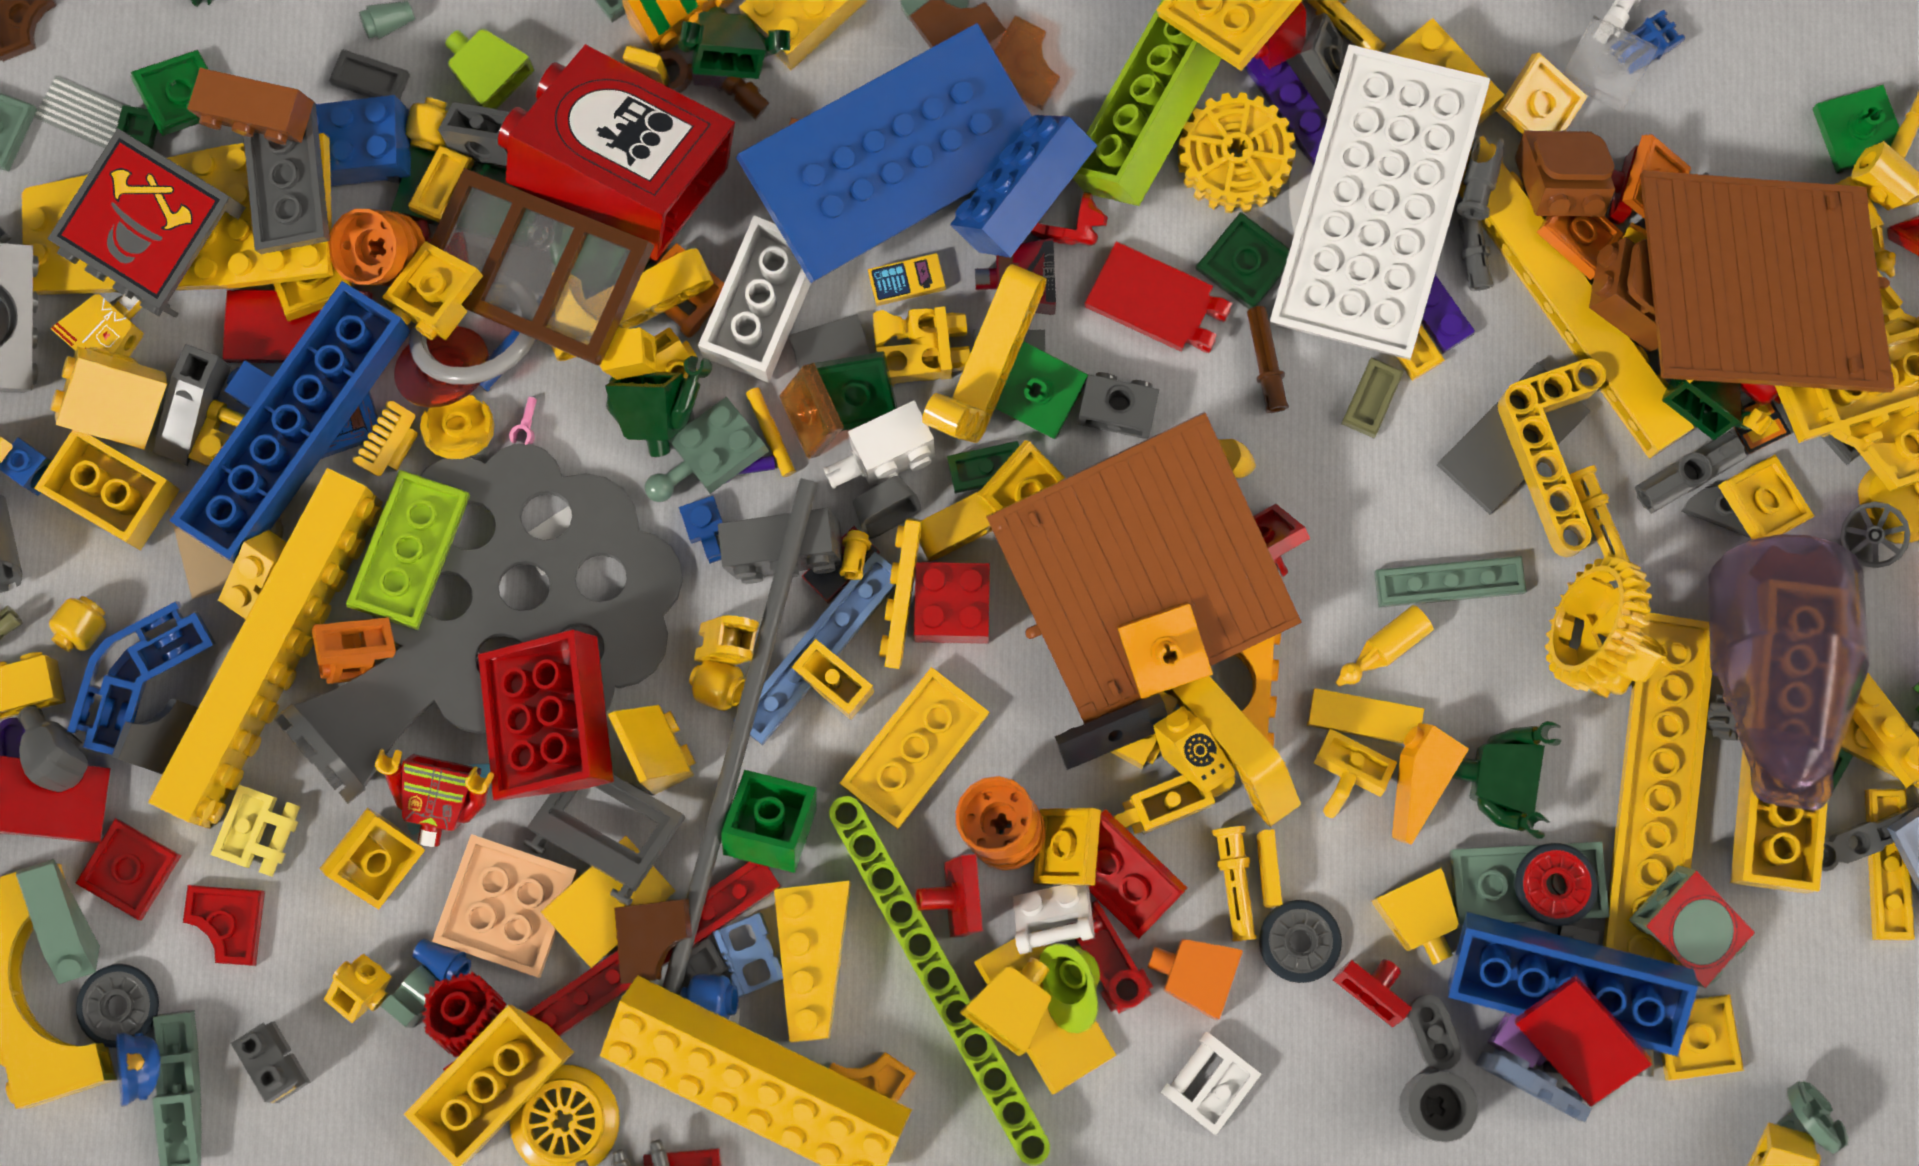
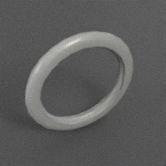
(467, 375)

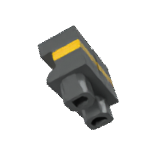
(264, 1060)

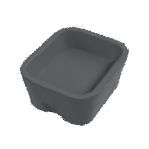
(886, 506)

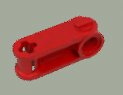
(1114, 963)

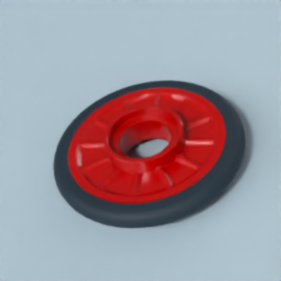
(1539, 901)

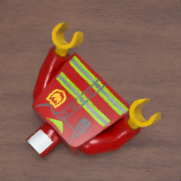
(434, 792)

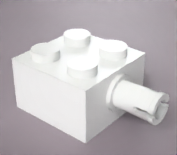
(885, 448)

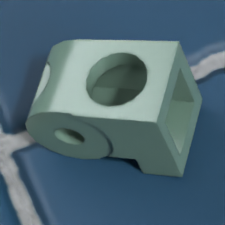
(408, 1000)

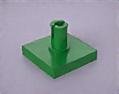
(1855, 123)
(1041, 390)

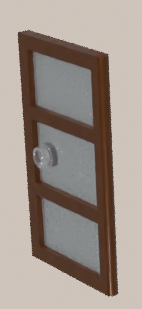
(542, 265)

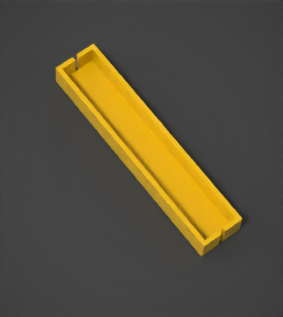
(267, 651)

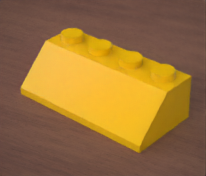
(488, 1084)

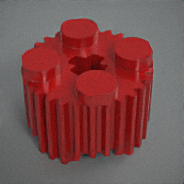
(460, 1011)

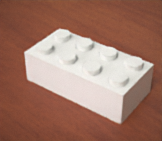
(756, 304)

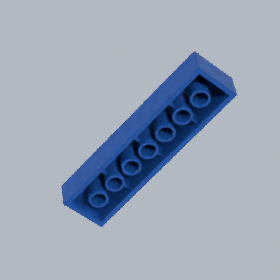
(292, 422)

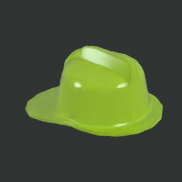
(1072, 986)

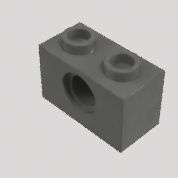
(475, 132)
(1132, 421)

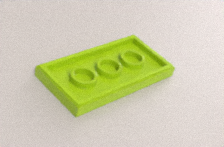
(408, 549)

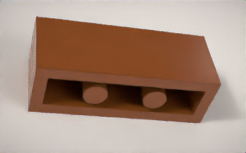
(250, 106)

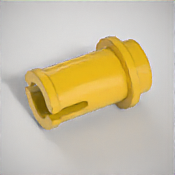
(856, 546)

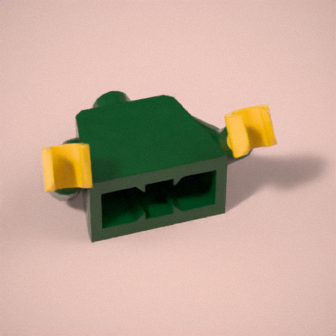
(1713, 407)

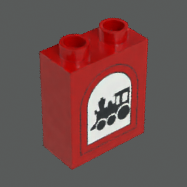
(616, 147)

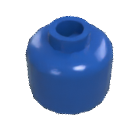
(713, 994)

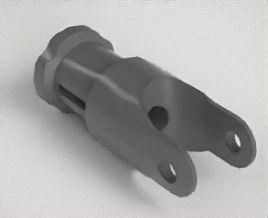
(1479, 182)

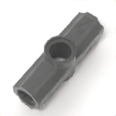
(1707, 462)

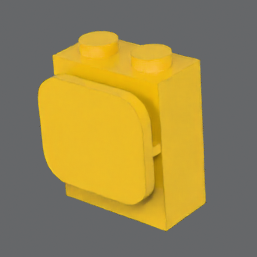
(109, 396)

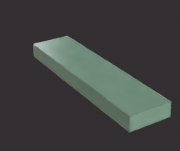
(1450, 581)

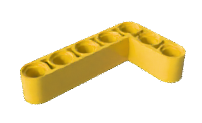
(991, 358)
(1547, 451)
(1244, 746)

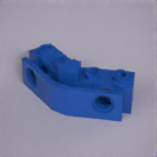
(128, 676)

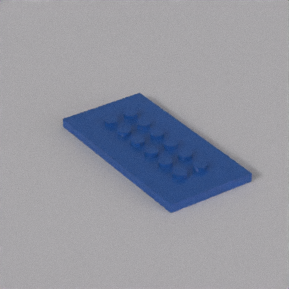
(887, 152)

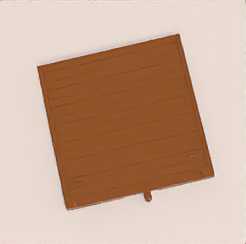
(1765, 282)
(1136, 540)

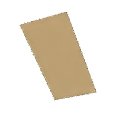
(203, 567)

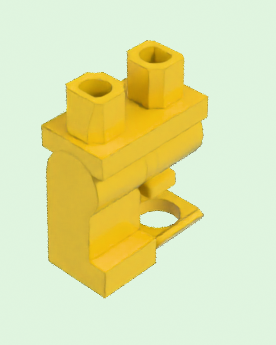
(929, 352)

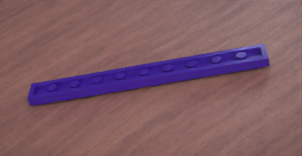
(1306, 120)

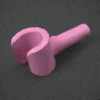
(525, 423)

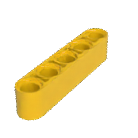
(662, 289)

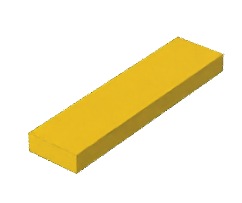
(1888, 874)

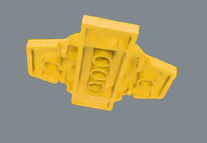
(1875, 423)

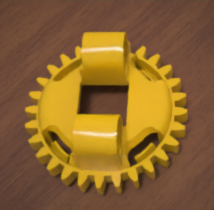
(1606, 612)

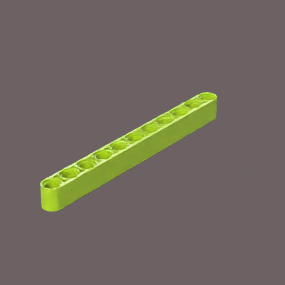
(934, 959)

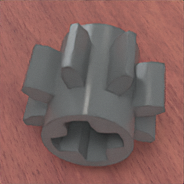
(1721, 720)

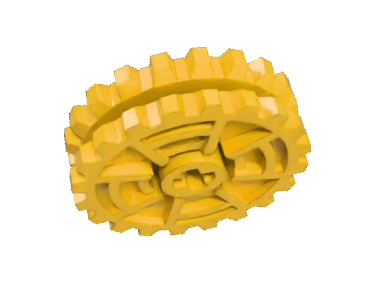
(1241, 126)

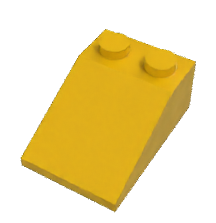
(653, 747)

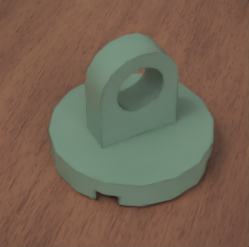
(1813, 1117)

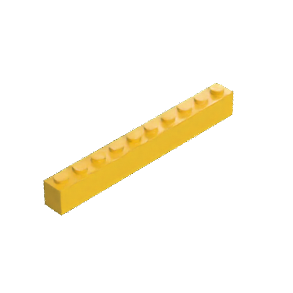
(1565, 299)

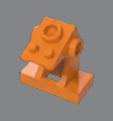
(346, 656)

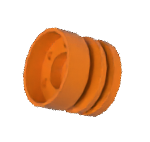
(373, 245)
(988, 809)

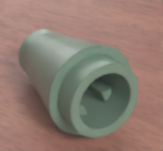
(385, 18)

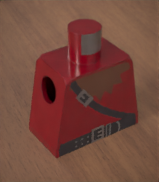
(1032, 256)

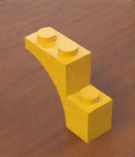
(630, 354)

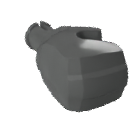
(49, 752)

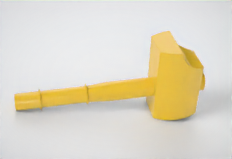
(1884, 168)

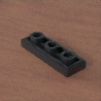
(1110, 731)

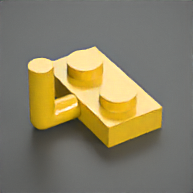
(1354, 765)

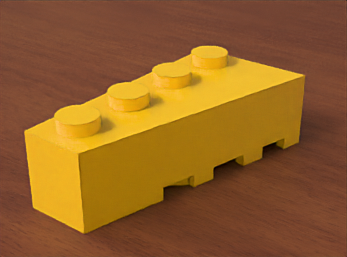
(811, 943)

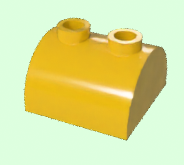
(372, 858)

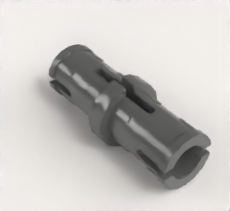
(1475, 254)

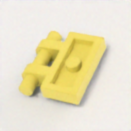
(245, 826)

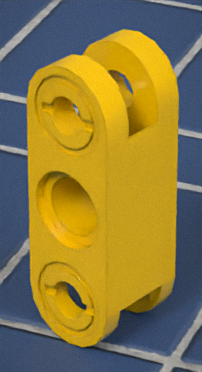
(727, 640)

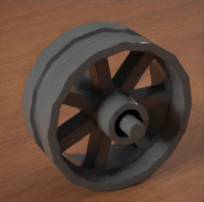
(1876, 534)

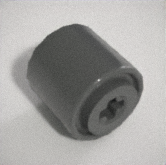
(1457, 1103)

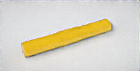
(770, 432)

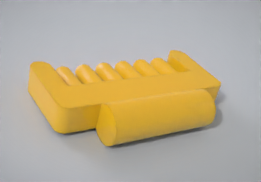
(396, 442)

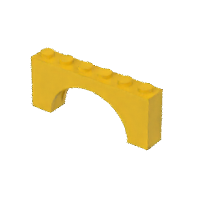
(35, 1061)

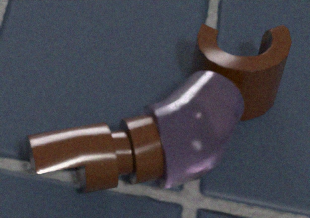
(746, 93)

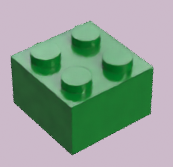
(769, 821)

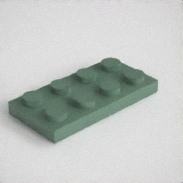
(1486, 881)

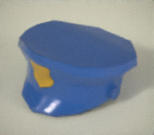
(137, 1066)

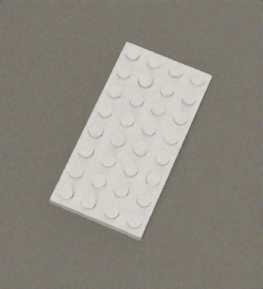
(1379, 201)

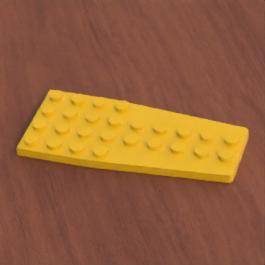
(224, 261)

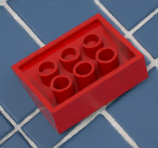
(545, 716)

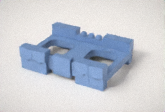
(760, 950)

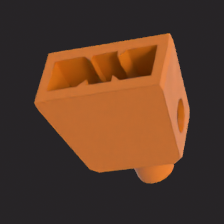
(1198, 974)

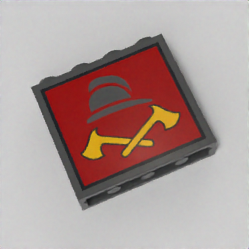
(140, 221)

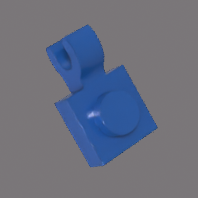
(701, 524)

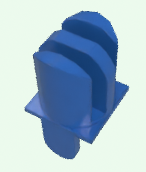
(1651, 34)

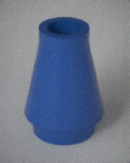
(441, 960)

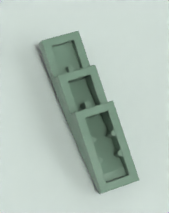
(178, 1090)

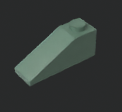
(58, 922)

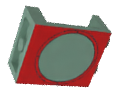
(1693, 924)

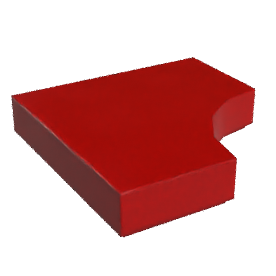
(229, 919)

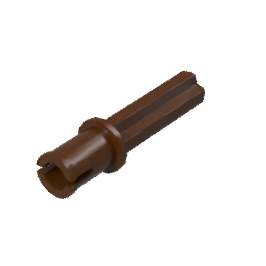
(1270, 375)

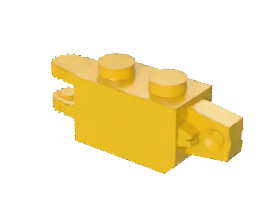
(1167, 804)

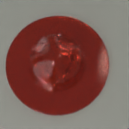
(460, 349)

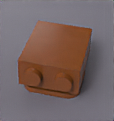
(1566, 172)
(1624, 291)

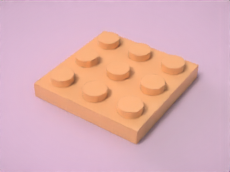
(499, 903)

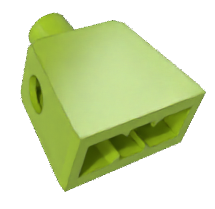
(487, 66)

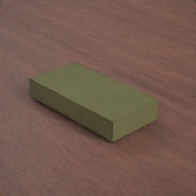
(1372, 397)

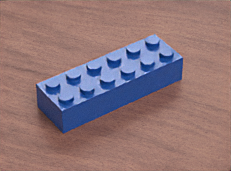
(1518, 966)

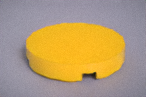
(458, 428)

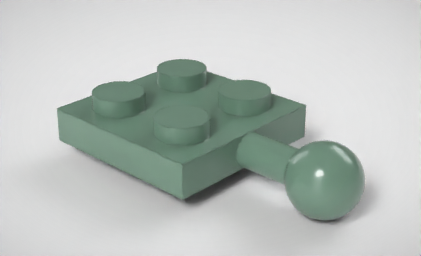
(712, 448)

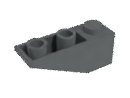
(190, 391)

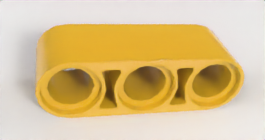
(954, 527)

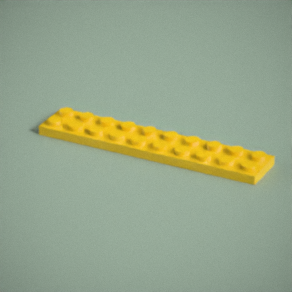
(1659, 778)

